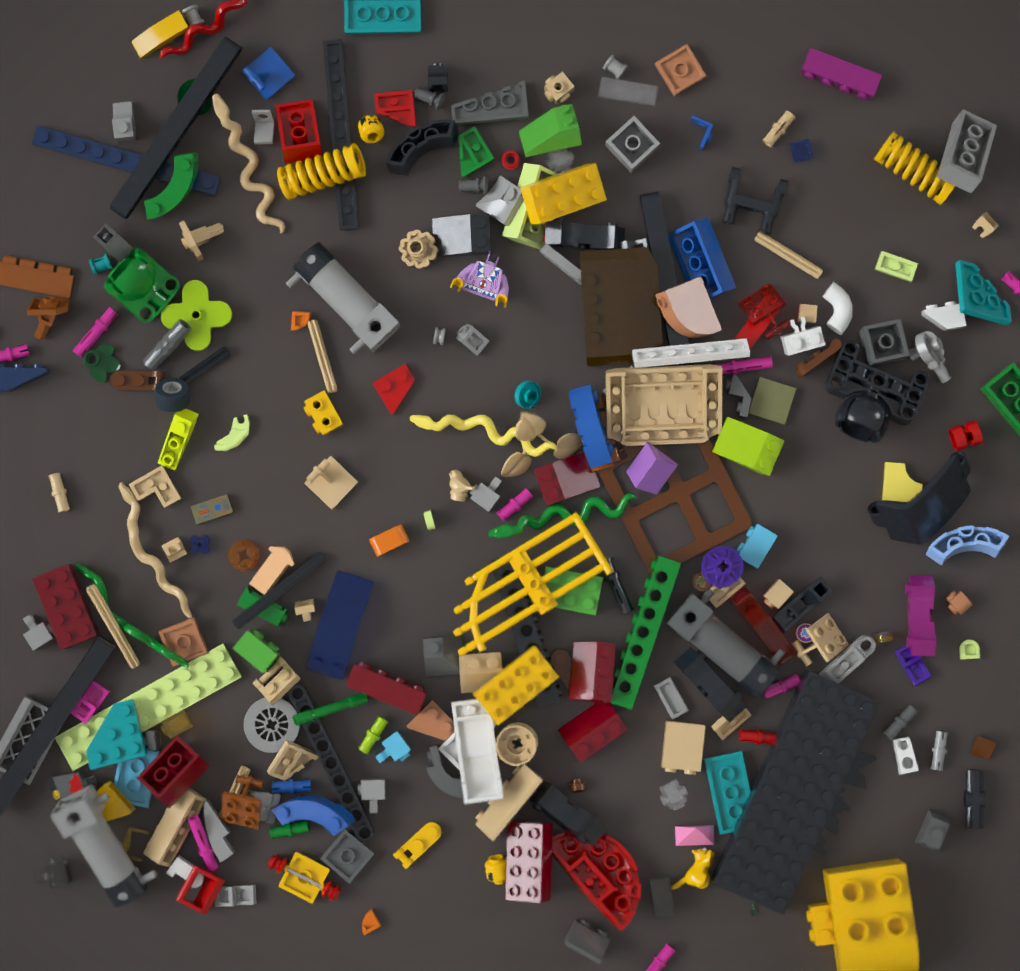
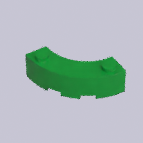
(178, 189)

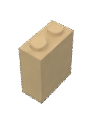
(683, 747)

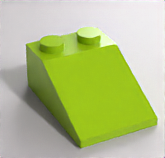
(748, 446)

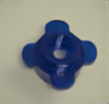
(204, 544)

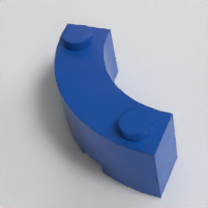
(590, 426)
(316, 809)

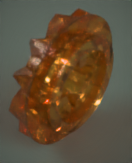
(252, 552)

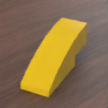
(160, 34)

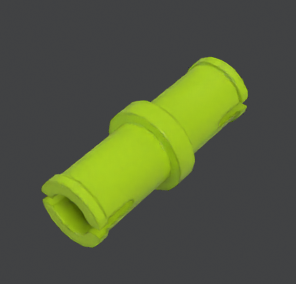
(373, 735)

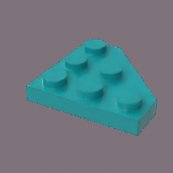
(979, 296)
(117, 738)

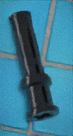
(617, 588)

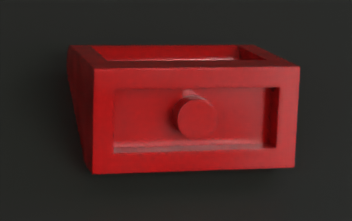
(207, 893)

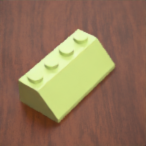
(520, 228)

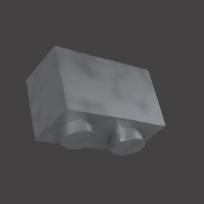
(113, 243)

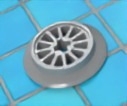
(251, 730)

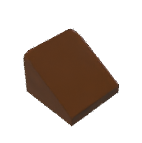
(983, 748)

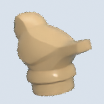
(459, 486)

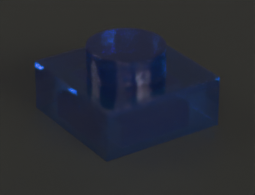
(801, 150)

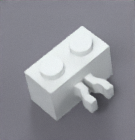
(802, 340)

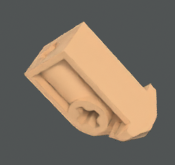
(272, 569)

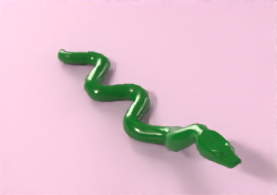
(508, 530)
(128, 627)

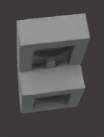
(236, 895)

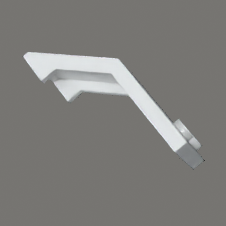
(476, 752)

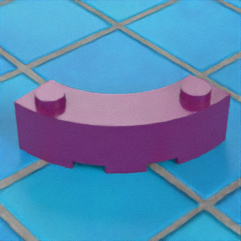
(920, 625)

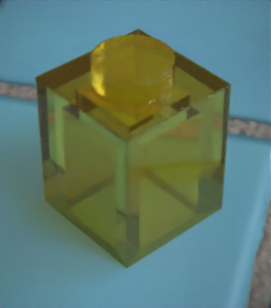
(176, 724)

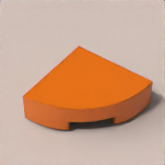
(300, 320)
(370, 922)

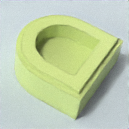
(429, 520)
(969, 650)

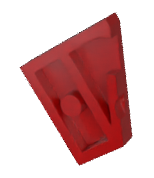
(396, 106)
(394, 387)

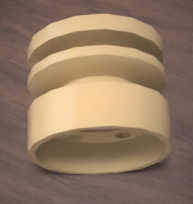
(506, 746)

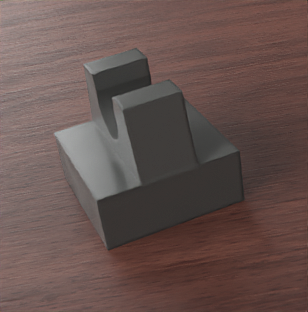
(153, 739)

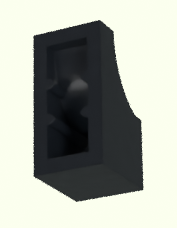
(438, 77)

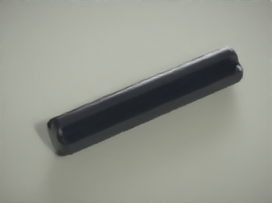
(205, 365)

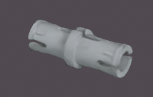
(939, 750)

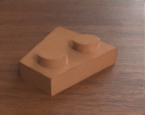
(433, 722)

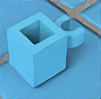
(396, 747)

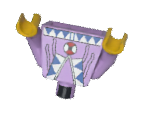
(484, 280)

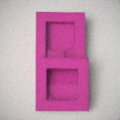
(90, 702)

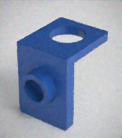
(708, 135)

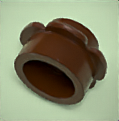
(577, 786)

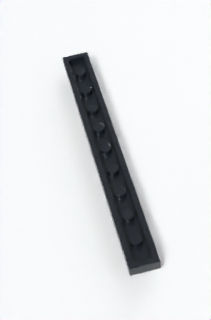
(340, 129)

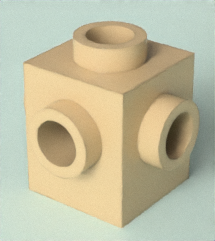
(561, 82)

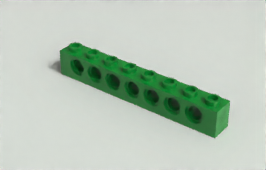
(671, 568)

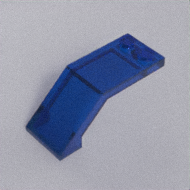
(339, 625)

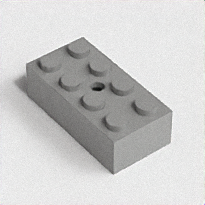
(967, 151)

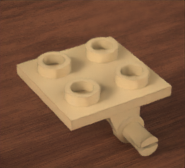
(330, 482)
(825, 637)

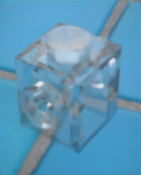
(560, 160)
(673, 795)

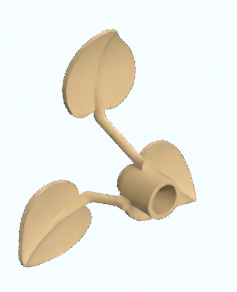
(527, 429)

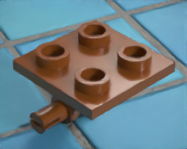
(241, 808)

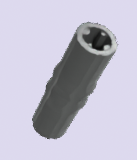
(167, 344)

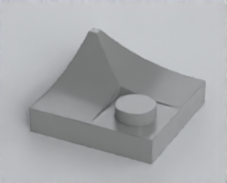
(502, 201)

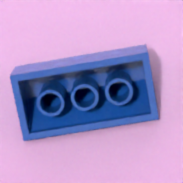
(702, 256)

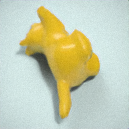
(698, 873)

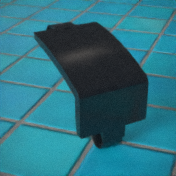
(930, 508)

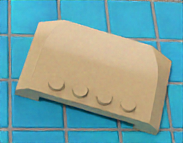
(664, 404)

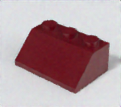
(592, 672)
(592, 730)

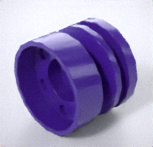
(713, 574)

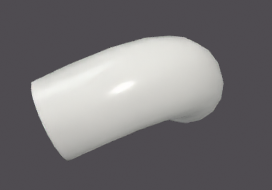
(842, 308)

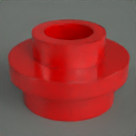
(508, 154)

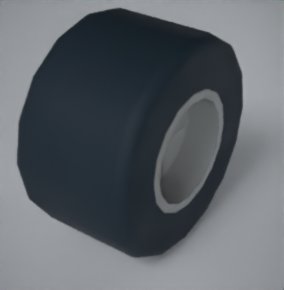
(172, 395)

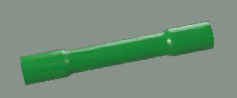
(310, 715)

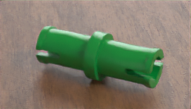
(289, 829)

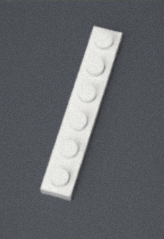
(690, 353)

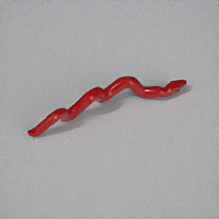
(206, 29)

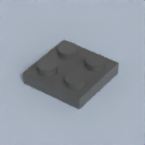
(347, 856)

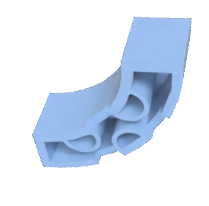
(967, 539)

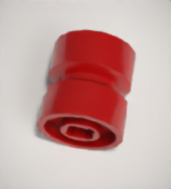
(959, 438)

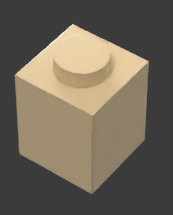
(777, 594)

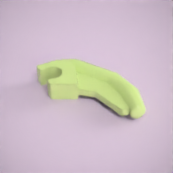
(236, 435)

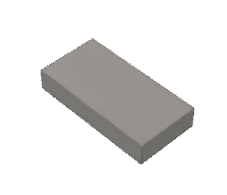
(671, 698)

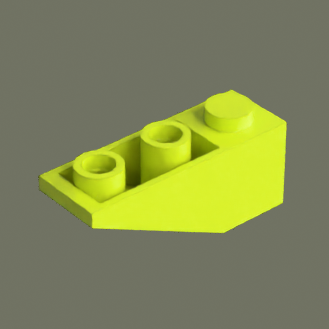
(177, 438)

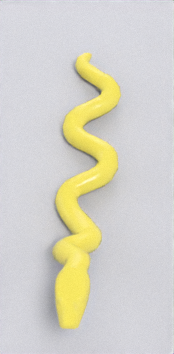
(427, 423)

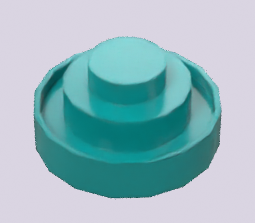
(527, 394)

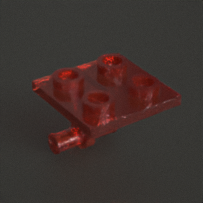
(762, 305)

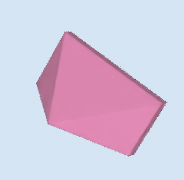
(694, 835)

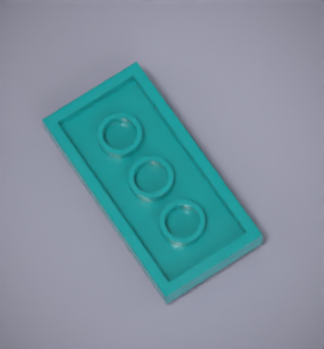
(382, 16)
(728, 788)

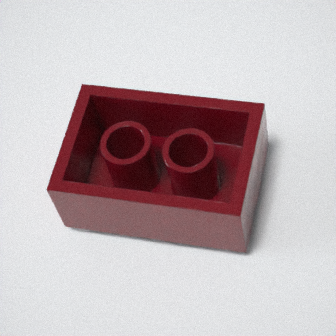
(173, 772)

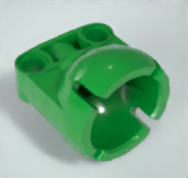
(140, 284)

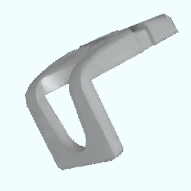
(268, 802)

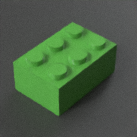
(580, 599)

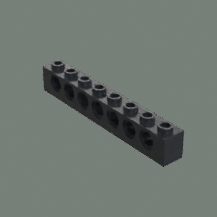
(544, 697)

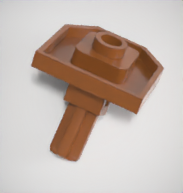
(47, 309)

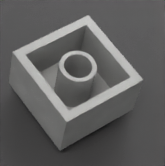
(632, 144)

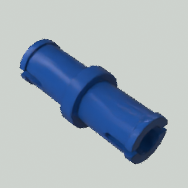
(291, 786)

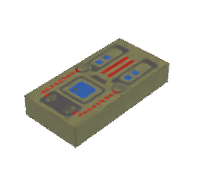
(211, 509)

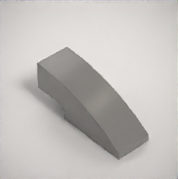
(216, 832)

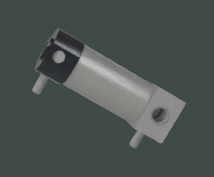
(344, 296)
(82, 819)

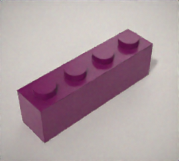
(840, 74)

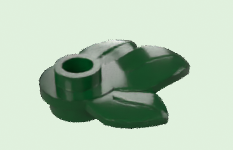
(104, 362)

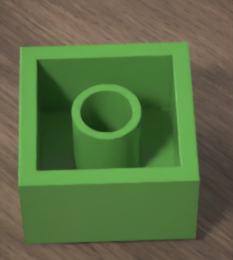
(257, 650)

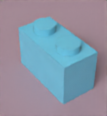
(756, 545)

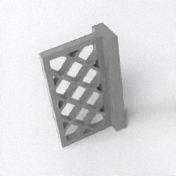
(15, 728)

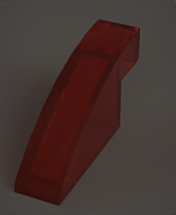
(761, 624)

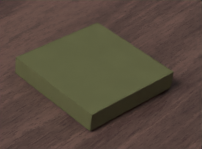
(772, 401)

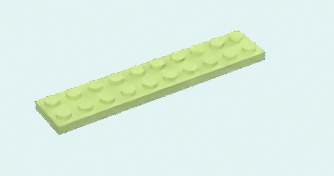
(158, 700)

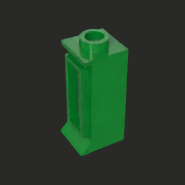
(272, 614)

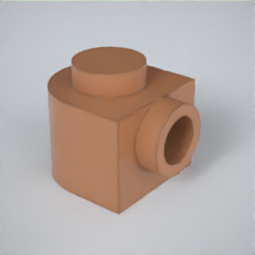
(958, 602)

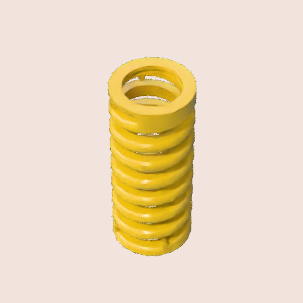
(923, 169)
(355, 171)

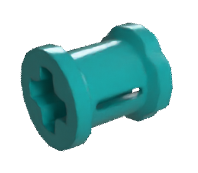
(100, 264)

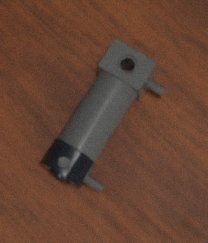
(725, 646)

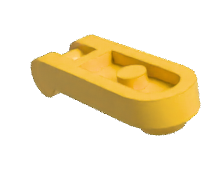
(418, 843)

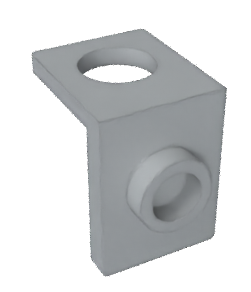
(263, 127)

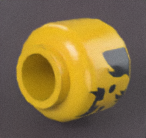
(371, 129)
(496, 869)

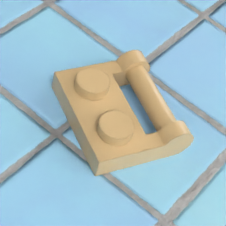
(279, 684)

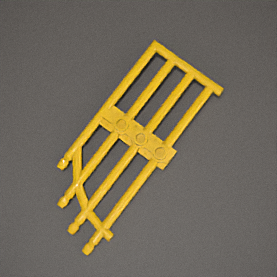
(531, 580)

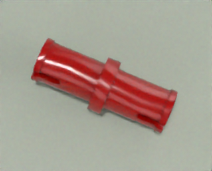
(756, 736)

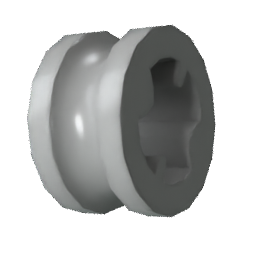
(439, 336)

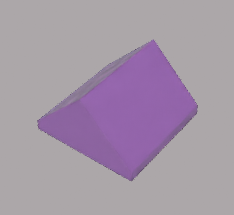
(651, 469)

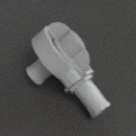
(931, 351)

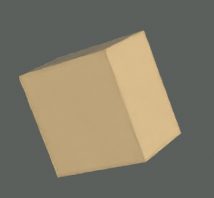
(808, 312)

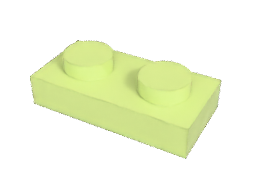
(896, 266)

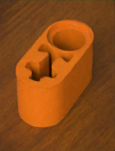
(389, 540)

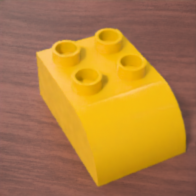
(872, 916)

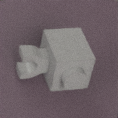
(484, 495)
(38, 634)
(372, 790)

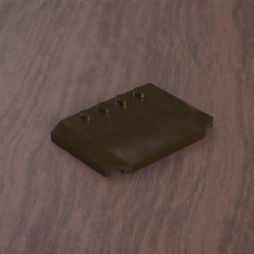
(619, 304)

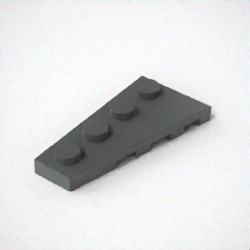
(493, 107)

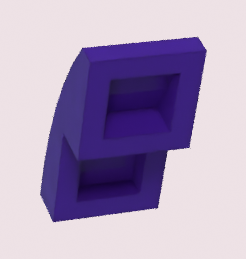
(913, 666)

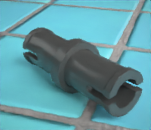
(900, 722)

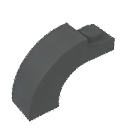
(440, 777)

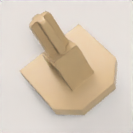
(197, 237)

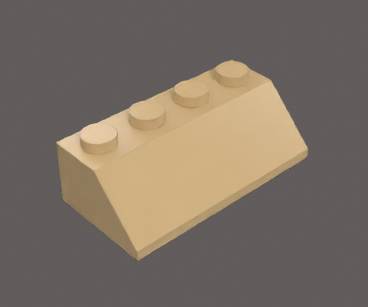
(514, 796)

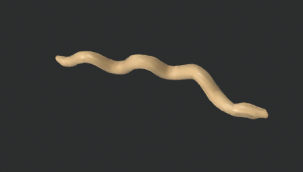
(222, 112)
(133, 530)

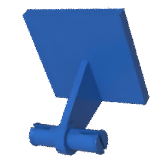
(268, 73)

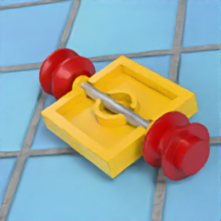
(304, 877)

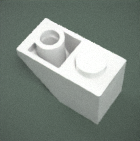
(945, 317)

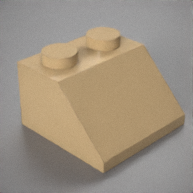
(478, 669)

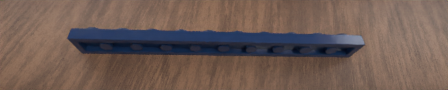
(113, 157)

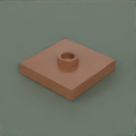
(680, 70)
(184, 640)

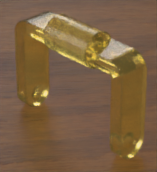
(127, 840)

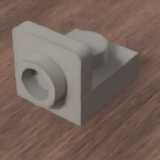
(472, 339)

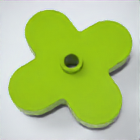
(212, 314)

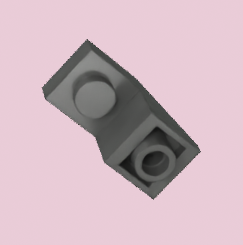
(736, 389)

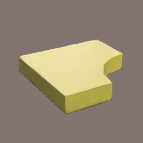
(897, 483)

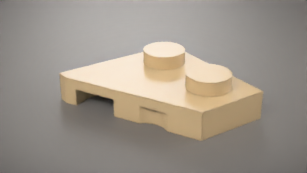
(290, 760)

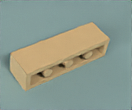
(173, 828)

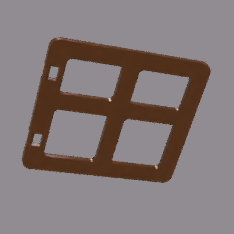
(680, 492)

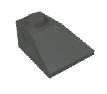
(442, 655)

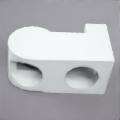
(905, 756)
(183, 868)

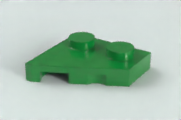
(473, 152)

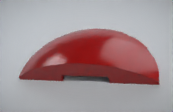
(602, 873)

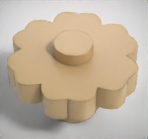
(418, 249)

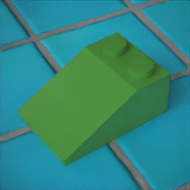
(551, 132)

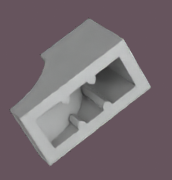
(123, 122)

